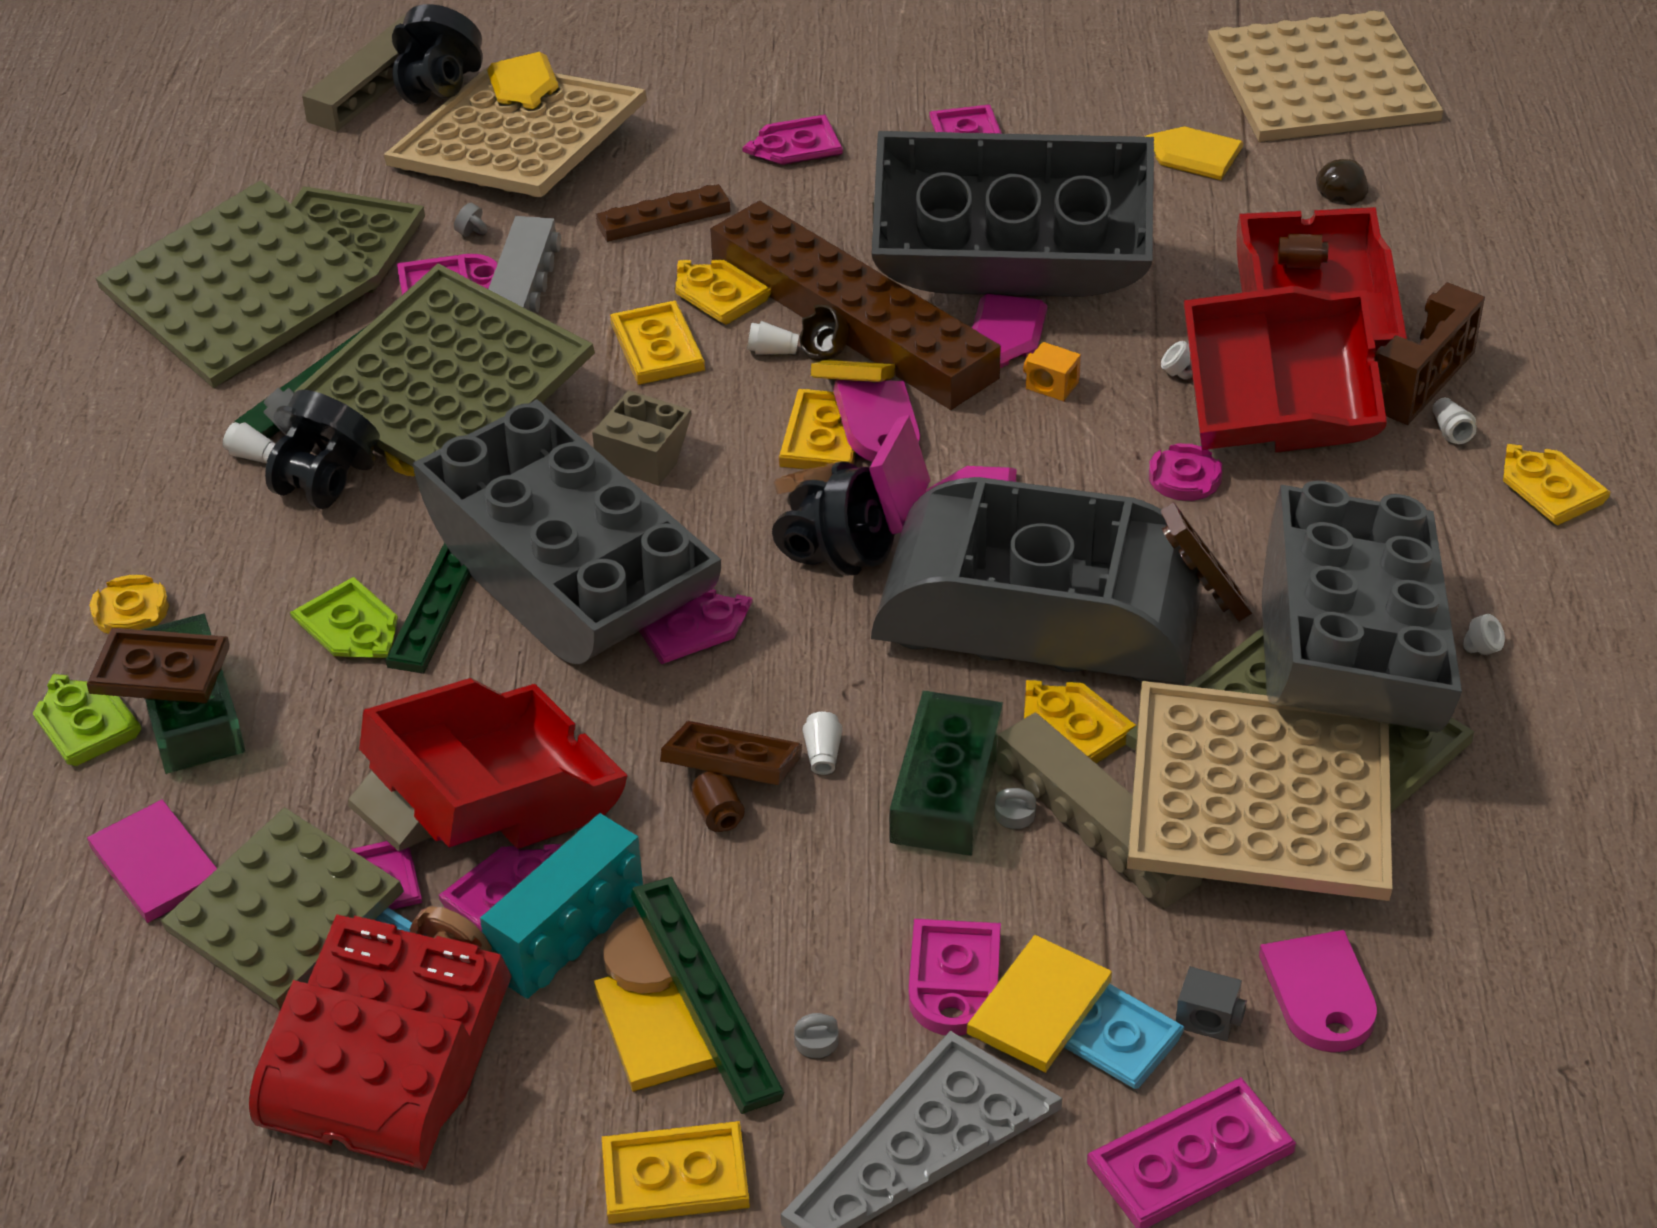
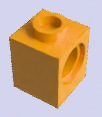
(1052, 371)

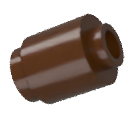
(1302, 251)
(717, 801)

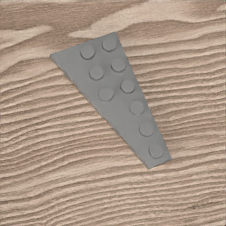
(930, 1126)

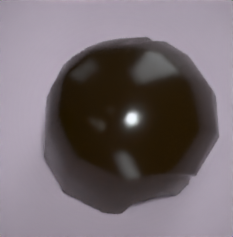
(1342, 179)
(824, 333)

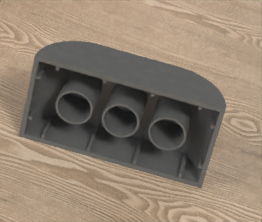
(1013, 212)

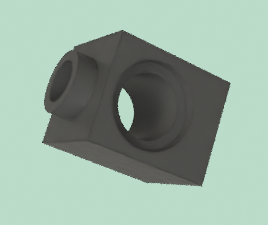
(1210, 1004)

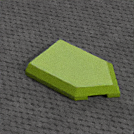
(349, 621)
(82, 722)

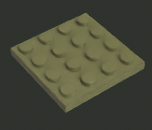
(365, 225)
(275, 903)

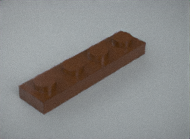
(663, 212)
(1197, 554)

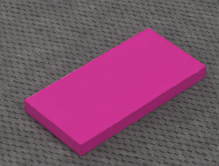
(1190, 1153)

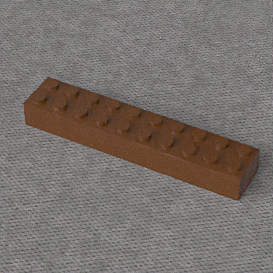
(882, 317)

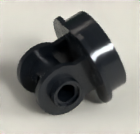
(434, 52)
(332, 433)
(836, 522)

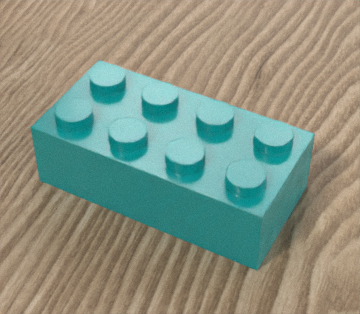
(564, 903)

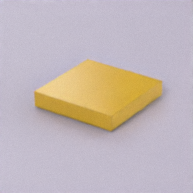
(852, 370)

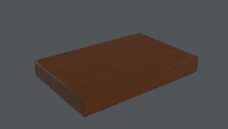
(158, 665)
(731, 752)

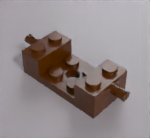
(1417, 372)

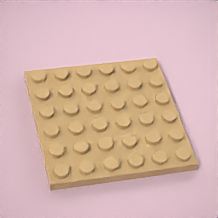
(1323, 76)
(512, 145)
(1260, 793)

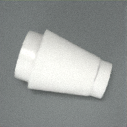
(771, 340)
(1454, 421)
(247, 442)
(822, 739)

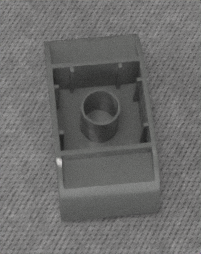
(560, 533)
(1041, 580)
(1358, 609)

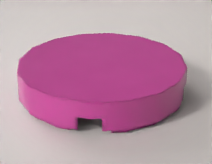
(1185, 472)

